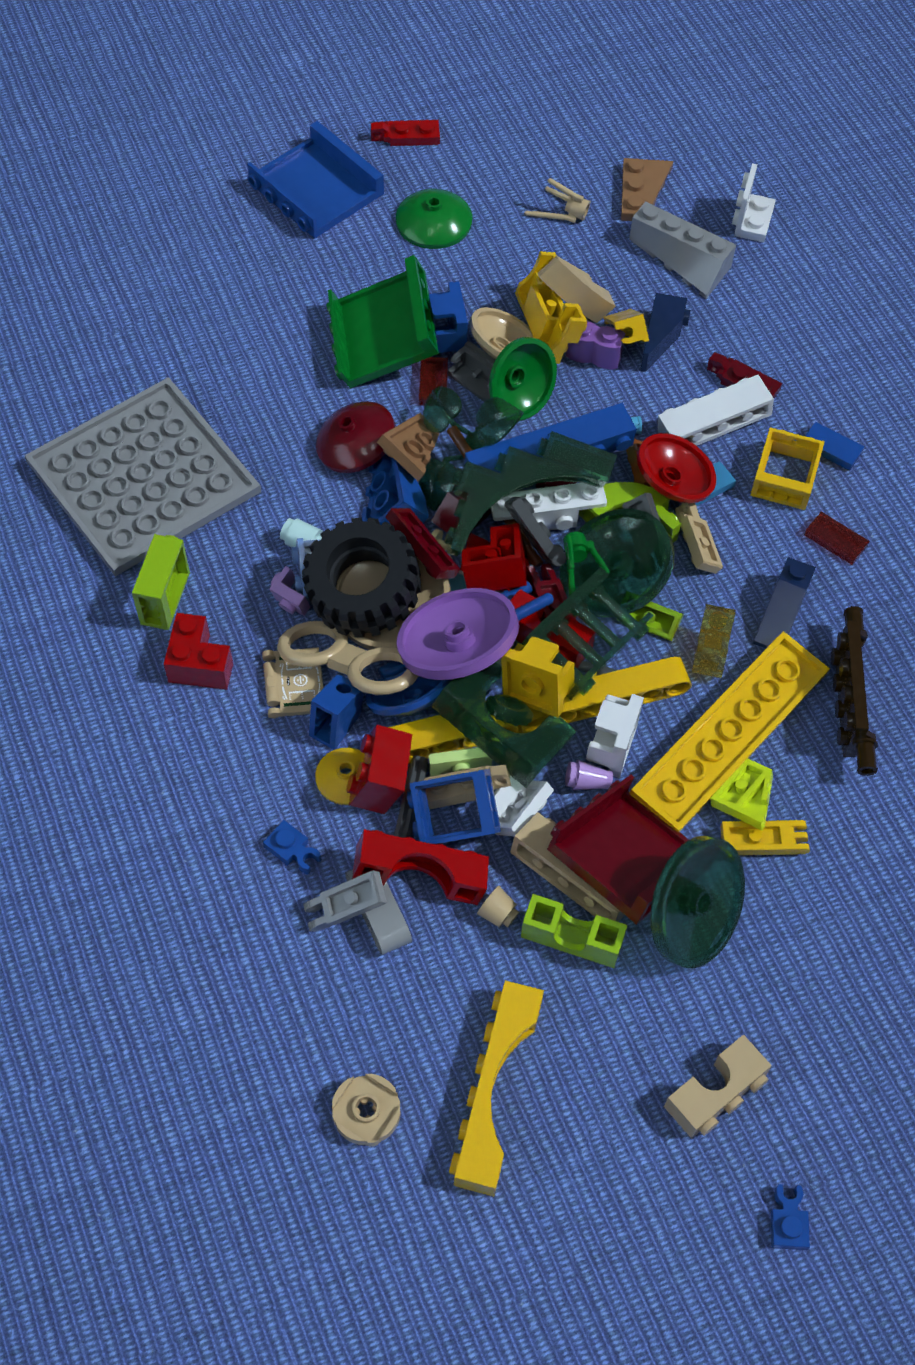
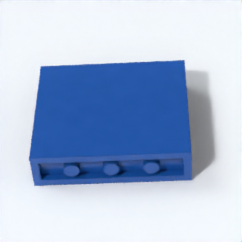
(318, 181)

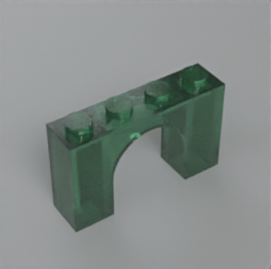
(523, 753)

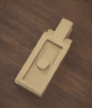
(699, 539)
(464, 791)

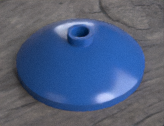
(409, 701)

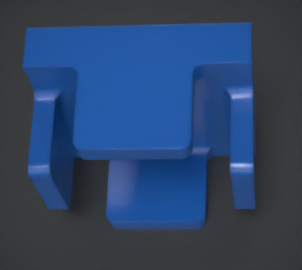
(450, 306)

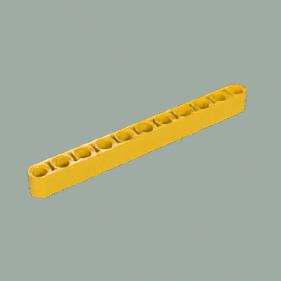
(649, 680)

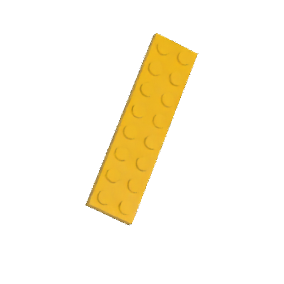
(729, 732)

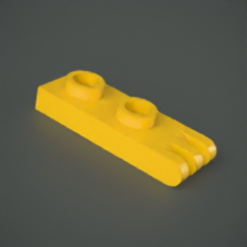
(775, 839)

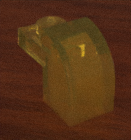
(713, 641)

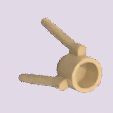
(575, 205)

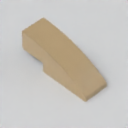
(577, 288)

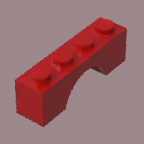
(458, 872)

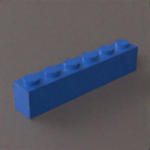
(605, 429)

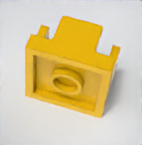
(534, 678)

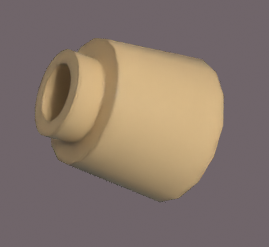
(499, 908)

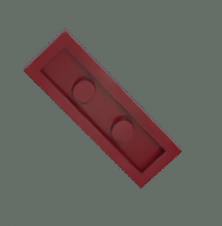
(425, 546)

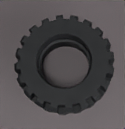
(353, 544)

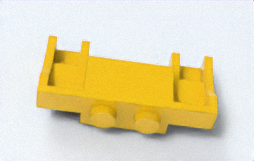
(546, 313)

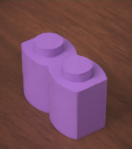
(599, 346)

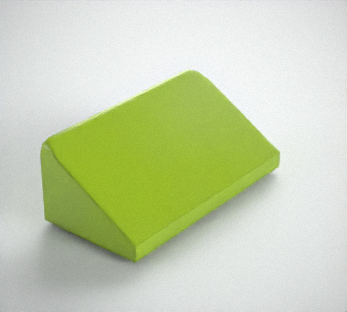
(663, 623)

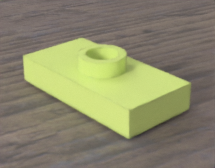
(457, 760)

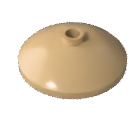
(496, 329)

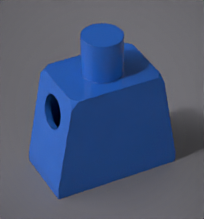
(334, 711)

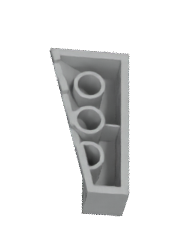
(683, 247)

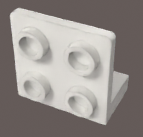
(754, 212)

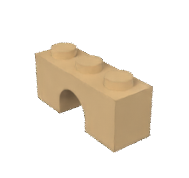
(698, 1107)

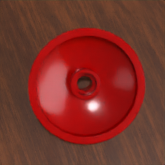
(676, 468)

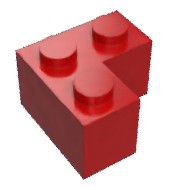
(497, 564)
(193, 659)
(383, 770)

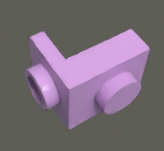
(289, 599)

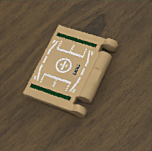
(290, 684)

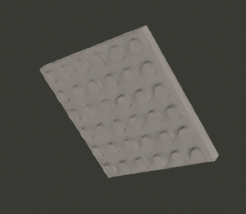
(142, 474)

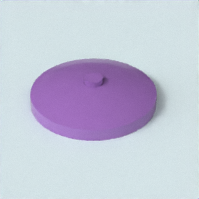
(457, 633)

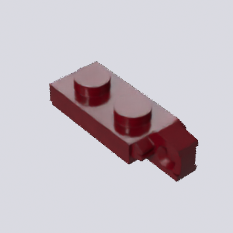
(732, 371)

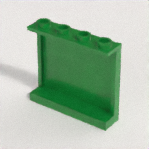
(382, 326)

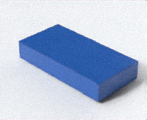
(836, 446)

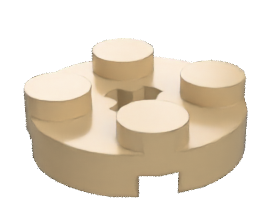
(368, 1129)

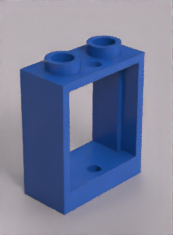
(485, 801)

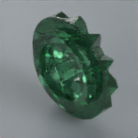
(509, 710)

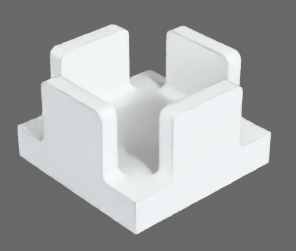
(615, 732)

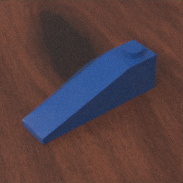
(393, 488)

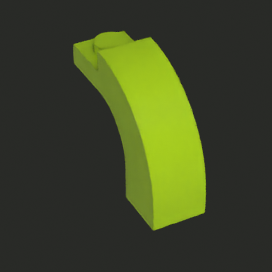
(622, 492)

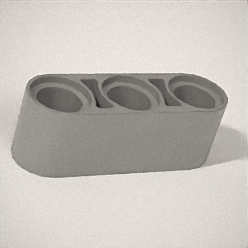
(386, 923)

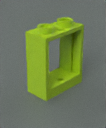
(161, 581)

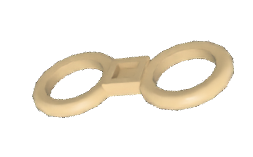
(344, 658)

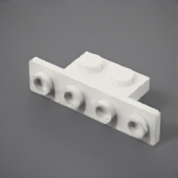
(555, 505)

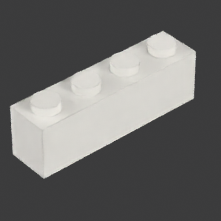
(719, 411)

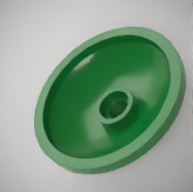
(434, 218)
(524, 375)

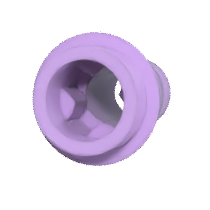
(587, 776)

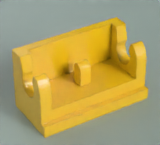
(631, 323)

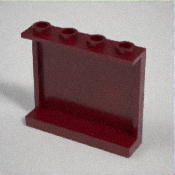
(617, 848)

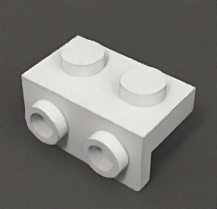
(519, 804)

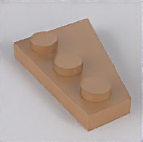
(641, 182)
(410, 445)

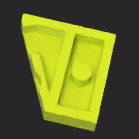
(746, 794)

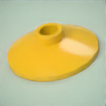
(330, 780)

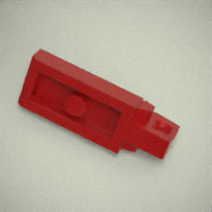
(406, 132)

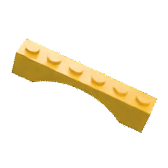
(481, 1155)

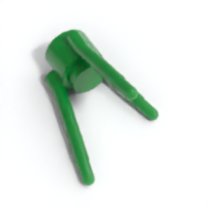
(576, 551)

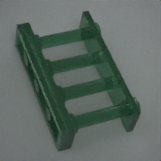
(576, 607)

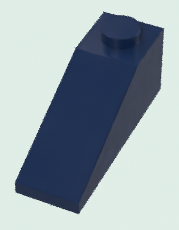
(664, 326)
(784, 601)

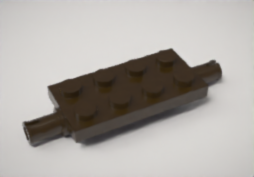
(851, 701)

